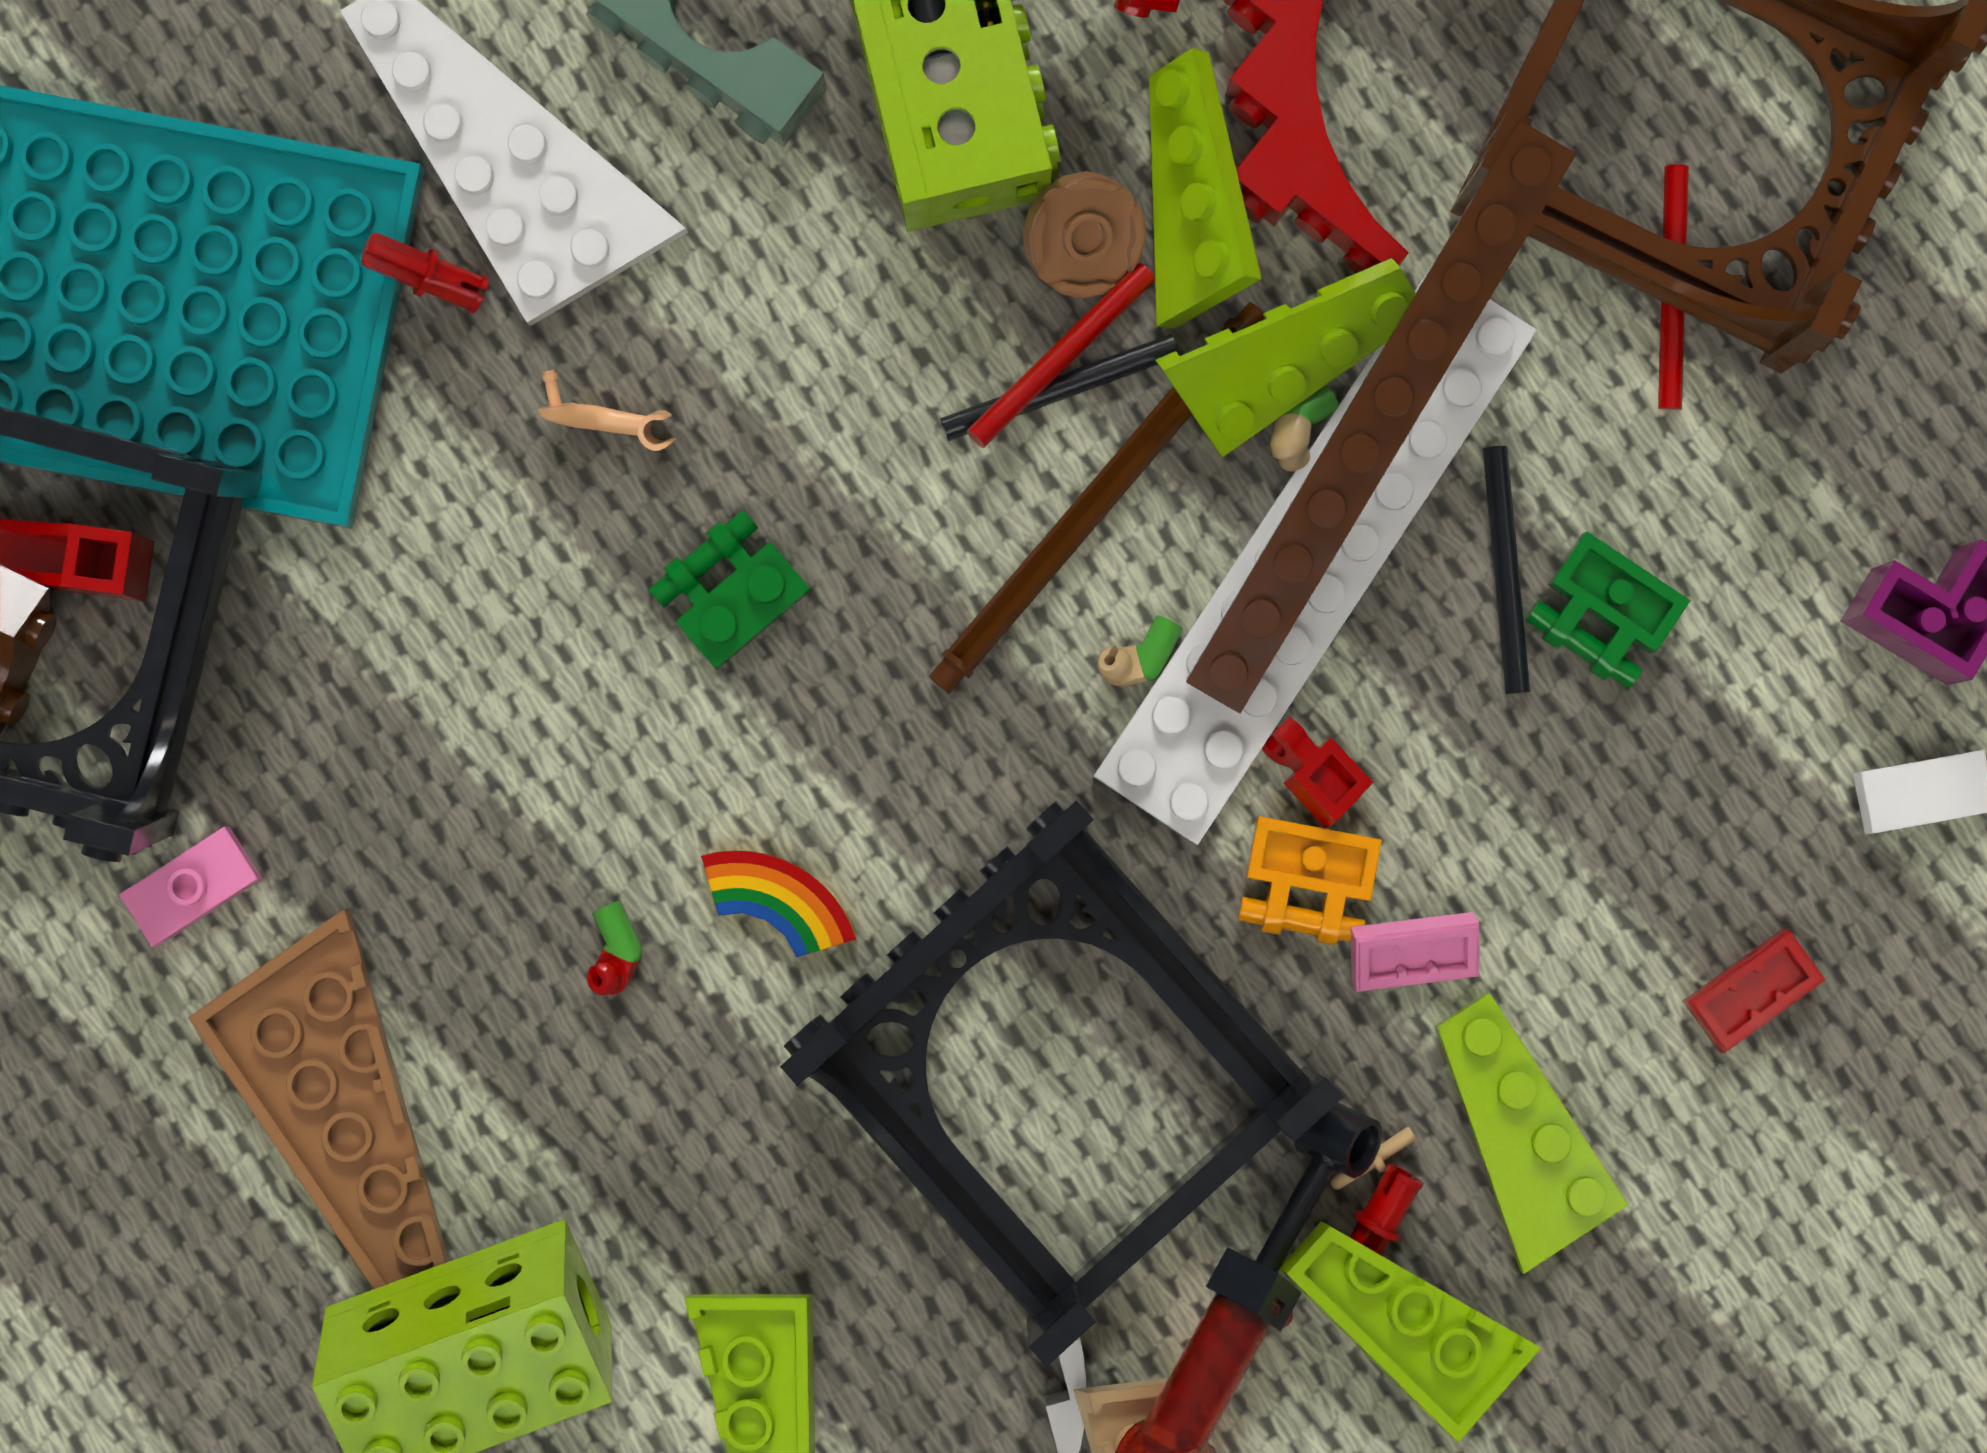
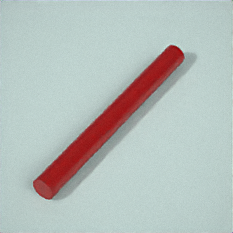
(1671, 319)
(1061, 355)

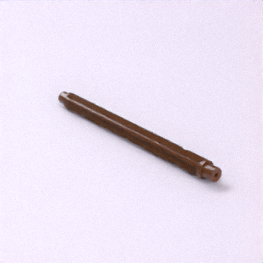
(1070, 530)

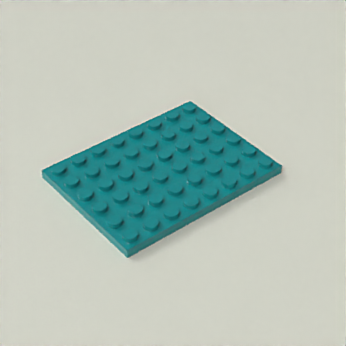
(196, 295)

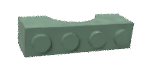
(763, 85)

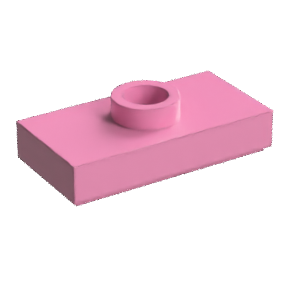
(190, 886)
(1414, 951)

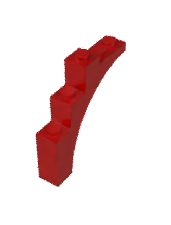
(1294, 158)

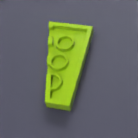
(1198, 204)
(1270, 367)
(1532, 1150)
(1418, 1335)
(758, 1368)

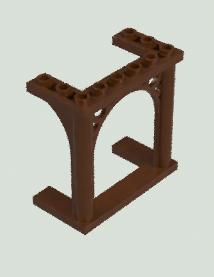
(1895, 44)

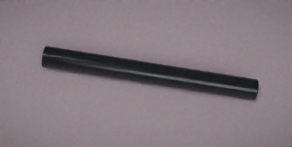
(1073, 382)
(1506, 570)

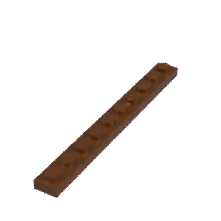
(1381, 415)

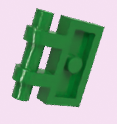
(1616, 593)
(742, 603)

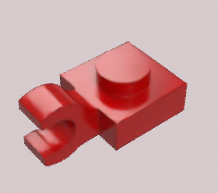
(1322, 775)

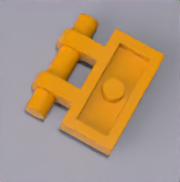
(1314, 861)

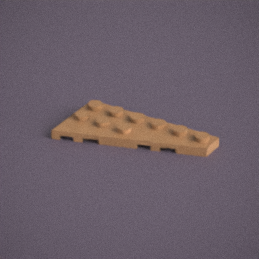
(322, 1082)

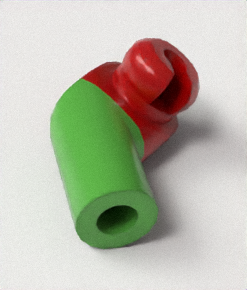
(620, 953)

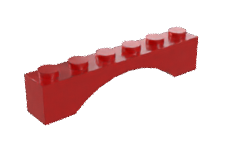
(78, 558)

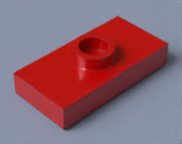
(1753, 990)

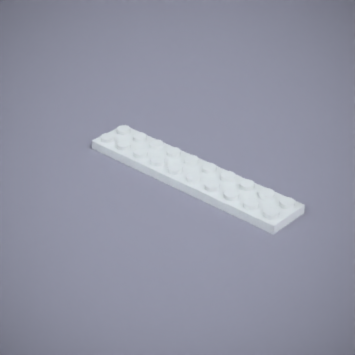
(1190, 750)

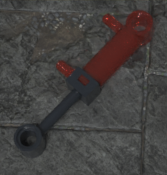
(1249, 1298)

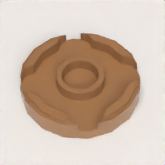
(1084, 234)

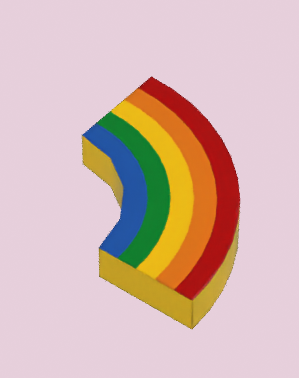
(779, 894)

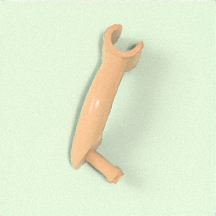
(600, 418)

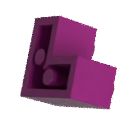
(1928, 623)

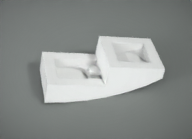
(1922, 792)
(1063, 1406)

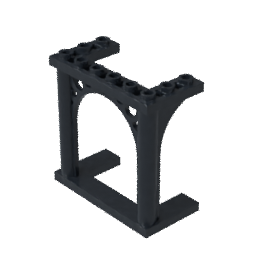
(135, 803)
(849, 1068)

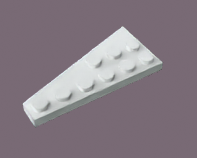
(524, 182)

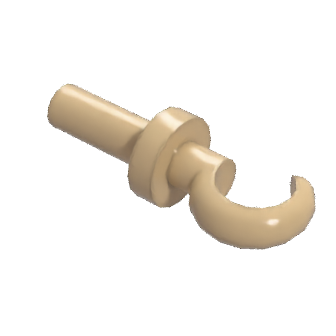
(1385, 1151)

